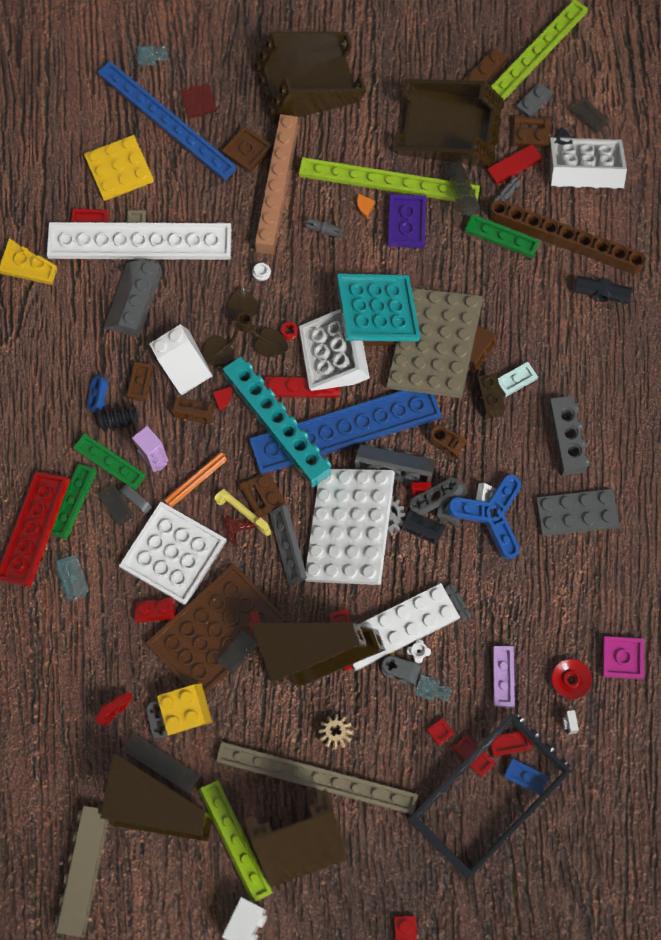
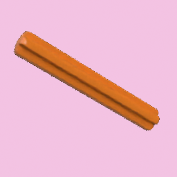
(195, 479)

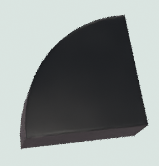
(563, 133)

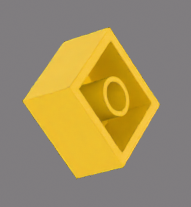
(184, 709)

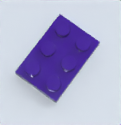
(407, 221)

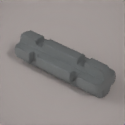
(508, 189)
(457, 602)

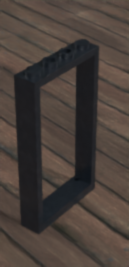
(547, 750)

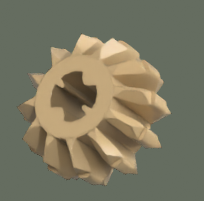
(334, 725)

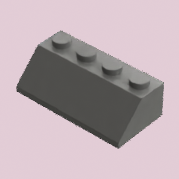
(134, 297)
(404, 464)

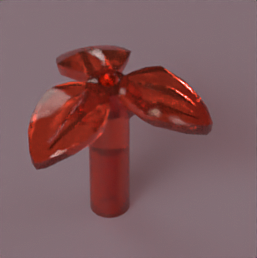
(234, 525)

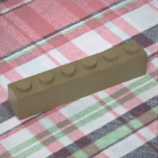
(83, 873)

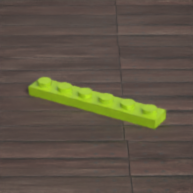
(235, 841)

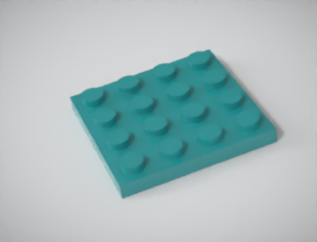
(377, 307)

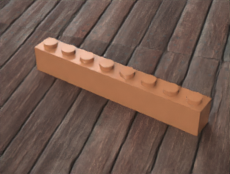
(277, 185)

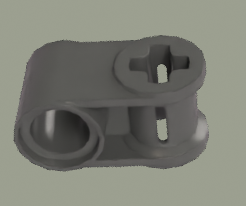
(403, 671)

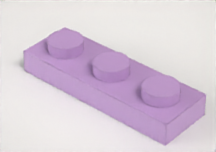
(503, 676)

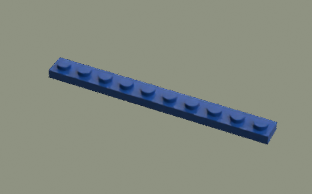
(167, 121)

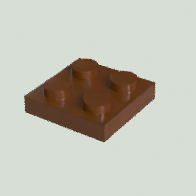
(247, 149)

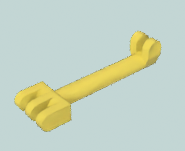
(223, 496)

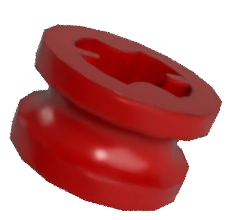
(289, 325)

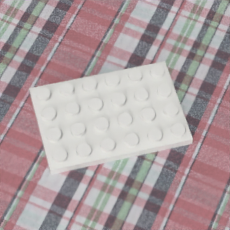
(350, 527)

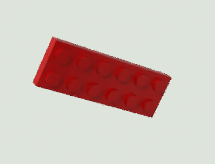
(33, 529)

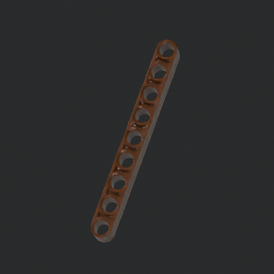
(573, 243)

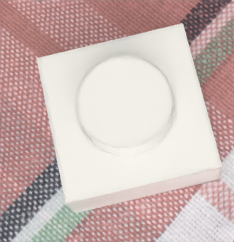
(484, 492)
(570, 722)

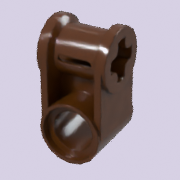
(448, 442)

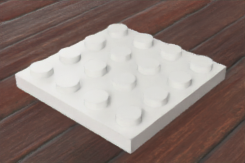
(173, 553)

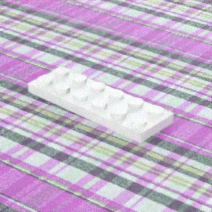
(411, 621)

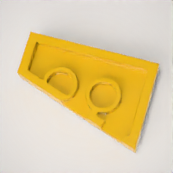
(24, 264)

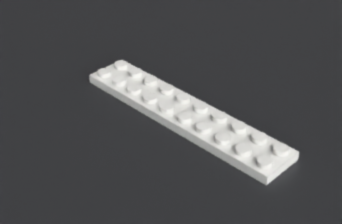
(139, 241)

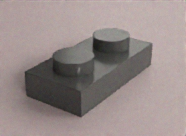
(534, 100)

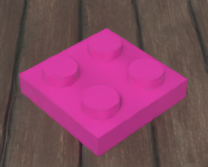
(623, 657)

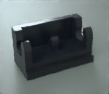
(423, 527)

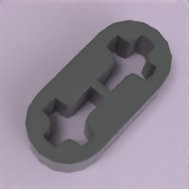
(135, 499)
(154, 722)

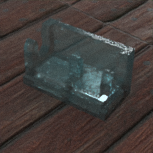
(71, 578)

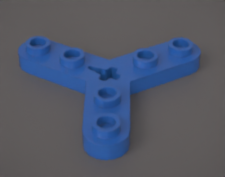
(497, 525)

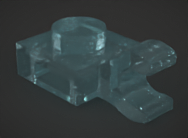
(148, 55)
(430, 688)

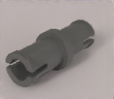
(325, 227)

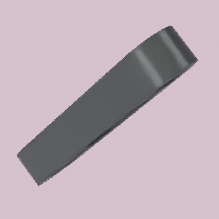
(427, 496)

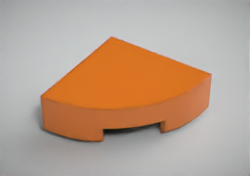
(365, 205)

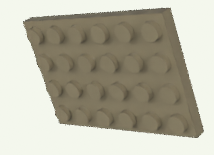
(446, 341)

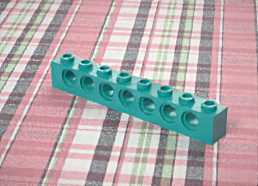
(312, 473)

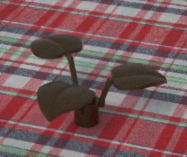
(243, 307)

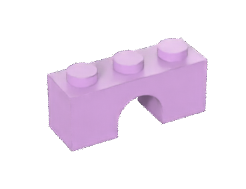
(150, 449)

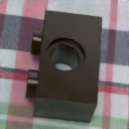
(490, 396)

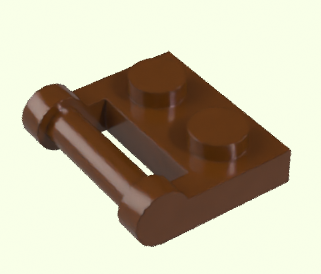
(527, 136)
(267, 491)

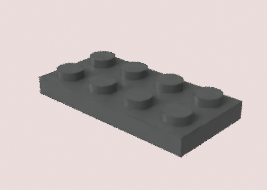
(577, 512)

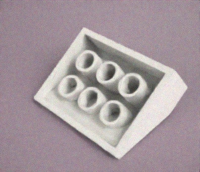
(587, 163)
(329, 357)

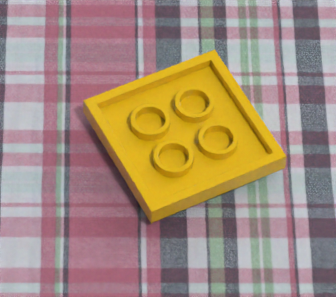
(119, 167)

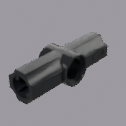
(603, 289)

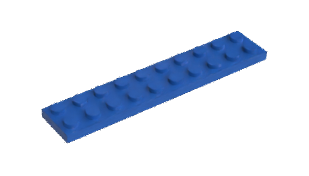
(352, 426)

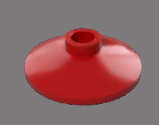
(580, 674)

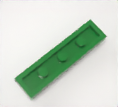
(502, 236)
(109, 461)
(73, 501)

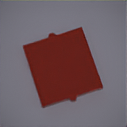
(199, 101)

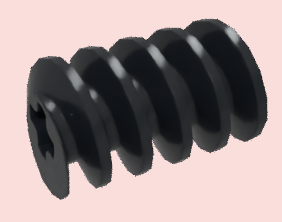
(118, 418)

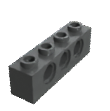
(568, 464)

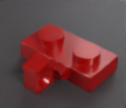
(108, 711)

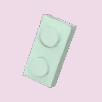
(517, 379)

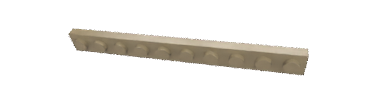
(317, 778)

